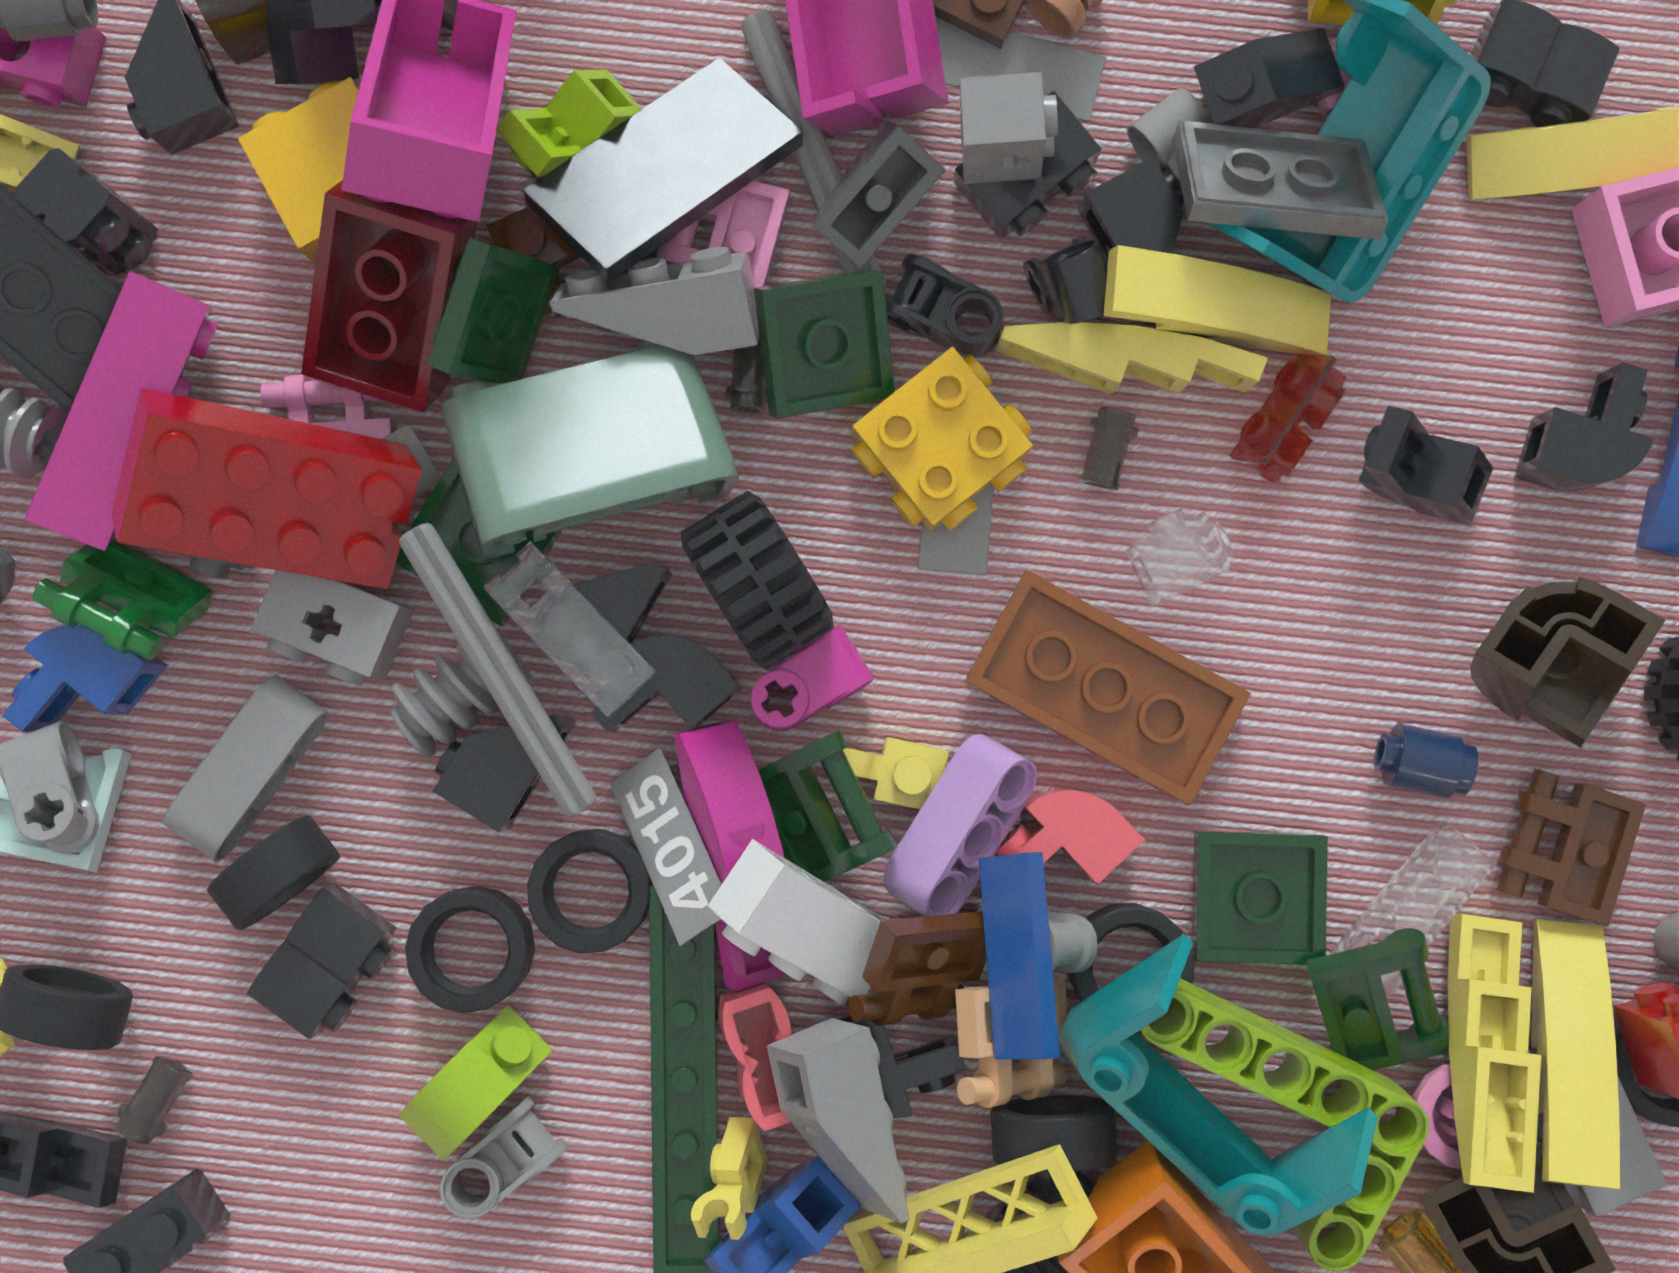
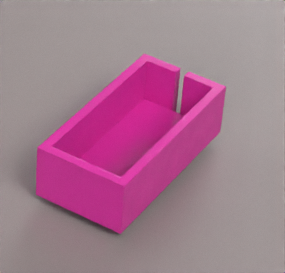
(865, 60)
(429, 119)
(141, 347)

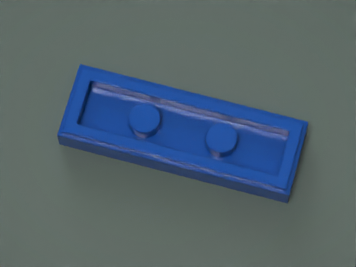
(1019, 956)

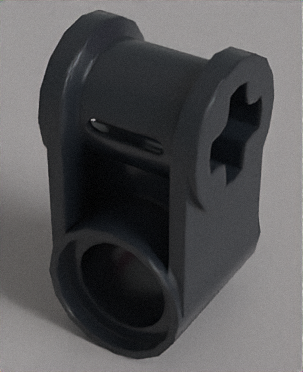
(1070, 281)
(939, 306)

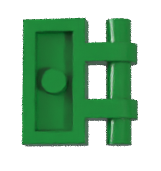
(131, 583)

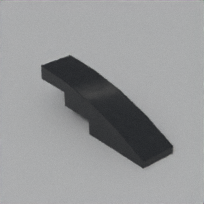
(59, 1160)

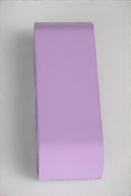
(958, 825)

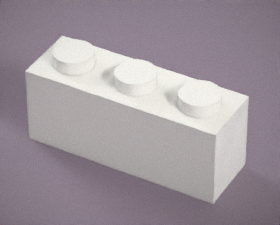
(798, 921)

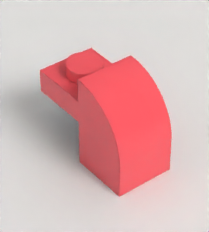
(1081, 826)

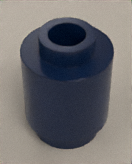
(1426, 761)

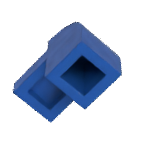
(77, 665)
(788, 1222)

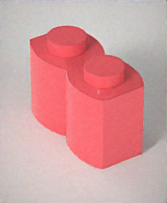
(748, 1024)

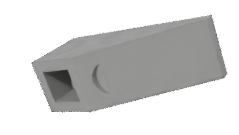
(681, 305)
(836, 1101)

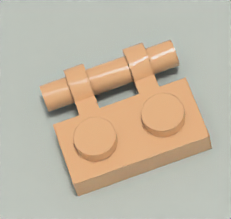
(995, 1079)

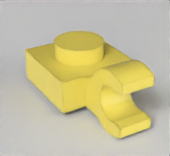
(902, 772)
(738, 1171)

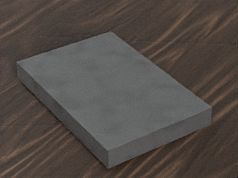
(1278, 180)

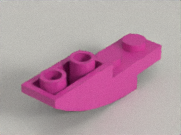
(728, 811)

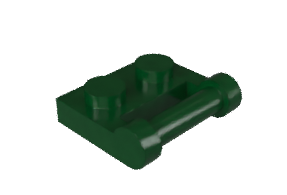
(806, 819)
(1357, 1006)

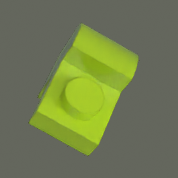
(575, 117)
(475, 1082)

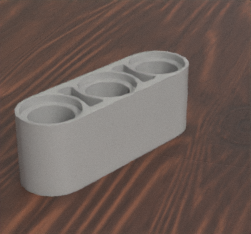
(245, 768)

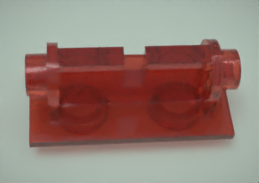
(1304, 391)

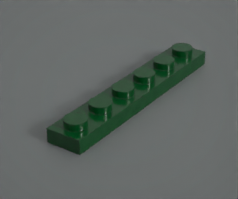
(682, 1090)

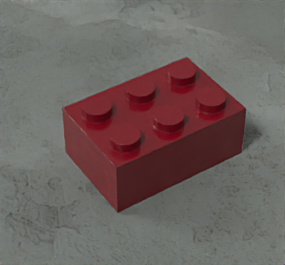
(379, 297)

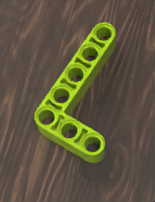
(1299, 1087)

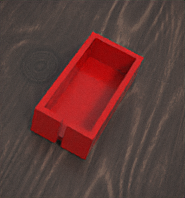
(263, 490)

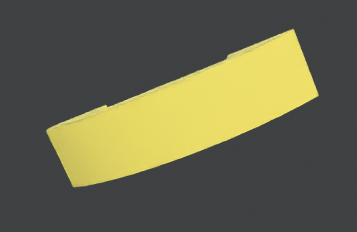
(1572, 154)

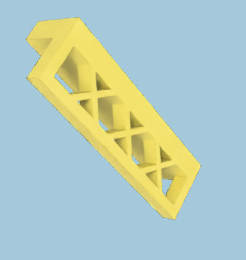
(990, 1246)

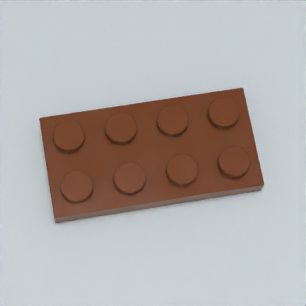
(1107, 687)

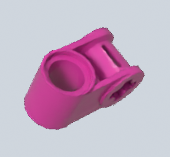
(818, 674)

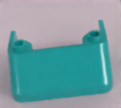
(1412, 106)
(1186, 1127)

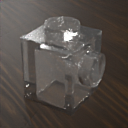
(1179, 555)

